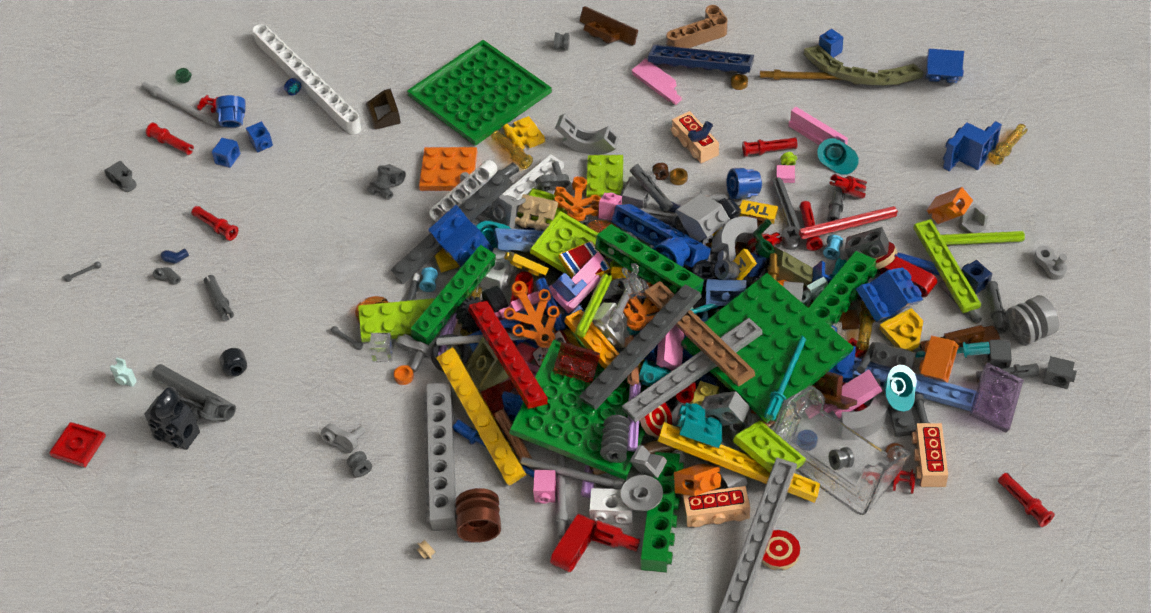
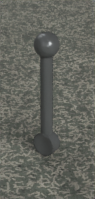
(68, 277)
(358, 345)

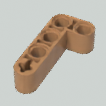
(700, 32)

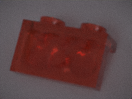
(576, 362)
(493, 395)

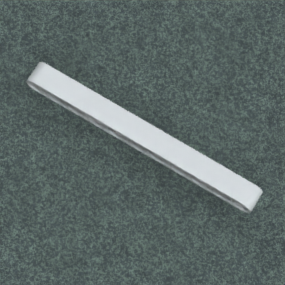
(310, 81)

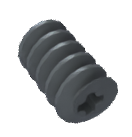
(615, 438)

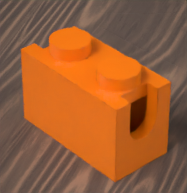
(946, 207)
(938, 358)
(701, 479)

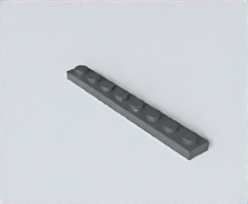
(471, 208)
(640, 347)

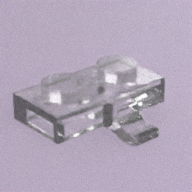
(634, 286)

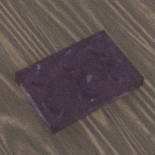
(996, 397)

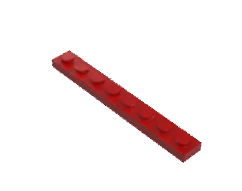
(508, 355)

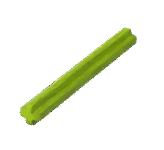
(978, 238)
(593, 305)

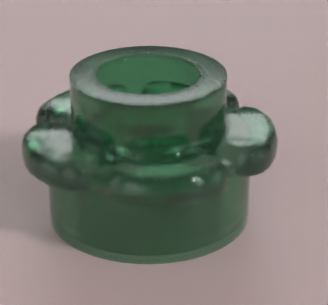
(183, 75)

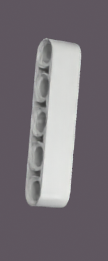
(464, 189)

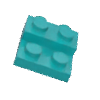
(652, 373)
(698, 427)

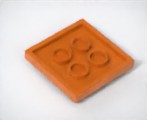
(444, 165)

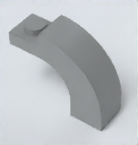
(586, 141)
(737, 229)
(870, 419)

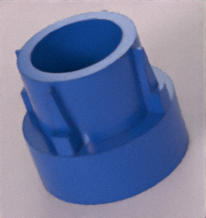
(230, 110)
(743, 183)
(674, 249)

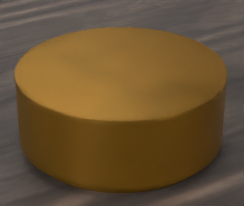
(739, 81)
(678, 176)

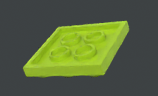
(559, 237)

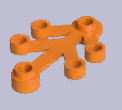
(576, 211)
(533, 317)
(638, 321)

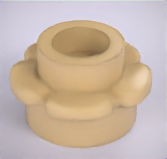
(425, 549)

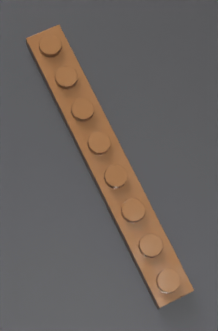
(704, 338)

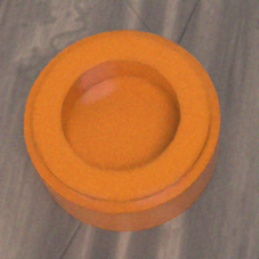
(403, 375)

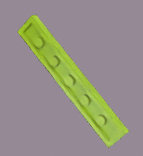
(947, 266)

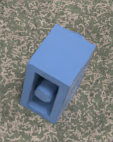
(723, 291)

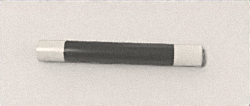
(414, 286)

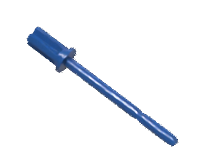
(473, 436)

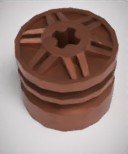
(478, 515)

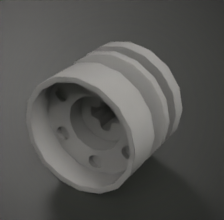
(1032, 320)

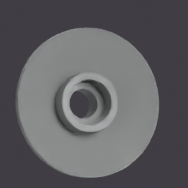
(641, 486)

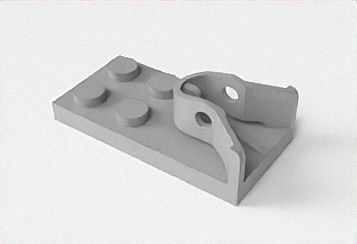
(501, 210)

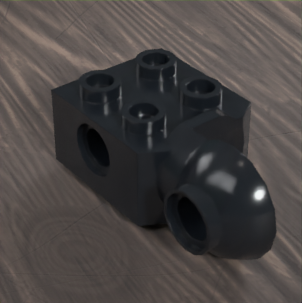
(172, 420)

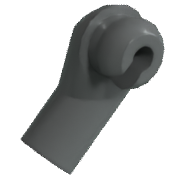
(166, 274)

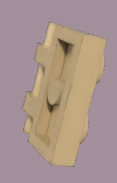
(536, 207)

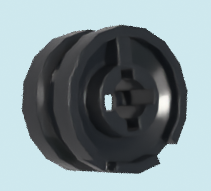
(705, 270)

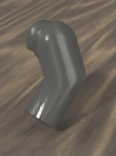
(386, 192)

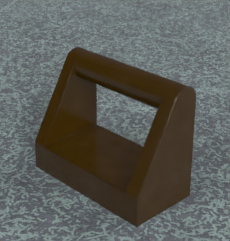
(389, 119)

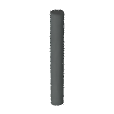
(972, 314)
(866, 359)

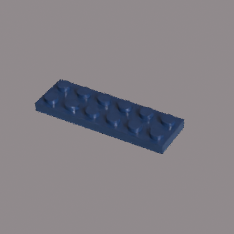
(701, 58)

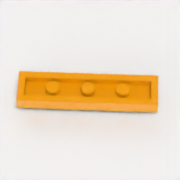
(593, 339)

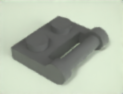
(903, 422)

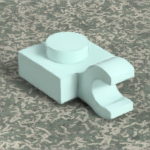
(813, 291)
(122, 374)

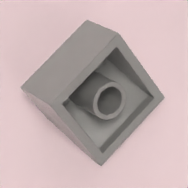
(702, 216)

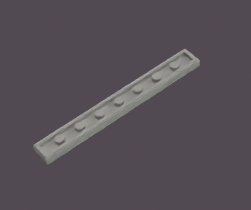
(687, 373)
(758, 537)

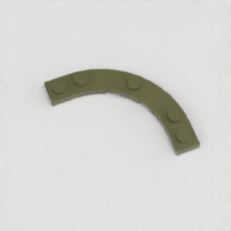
(856, 75)

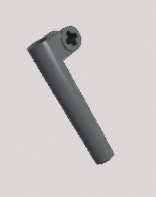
(213, 405)

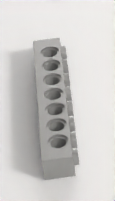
(440, 408)

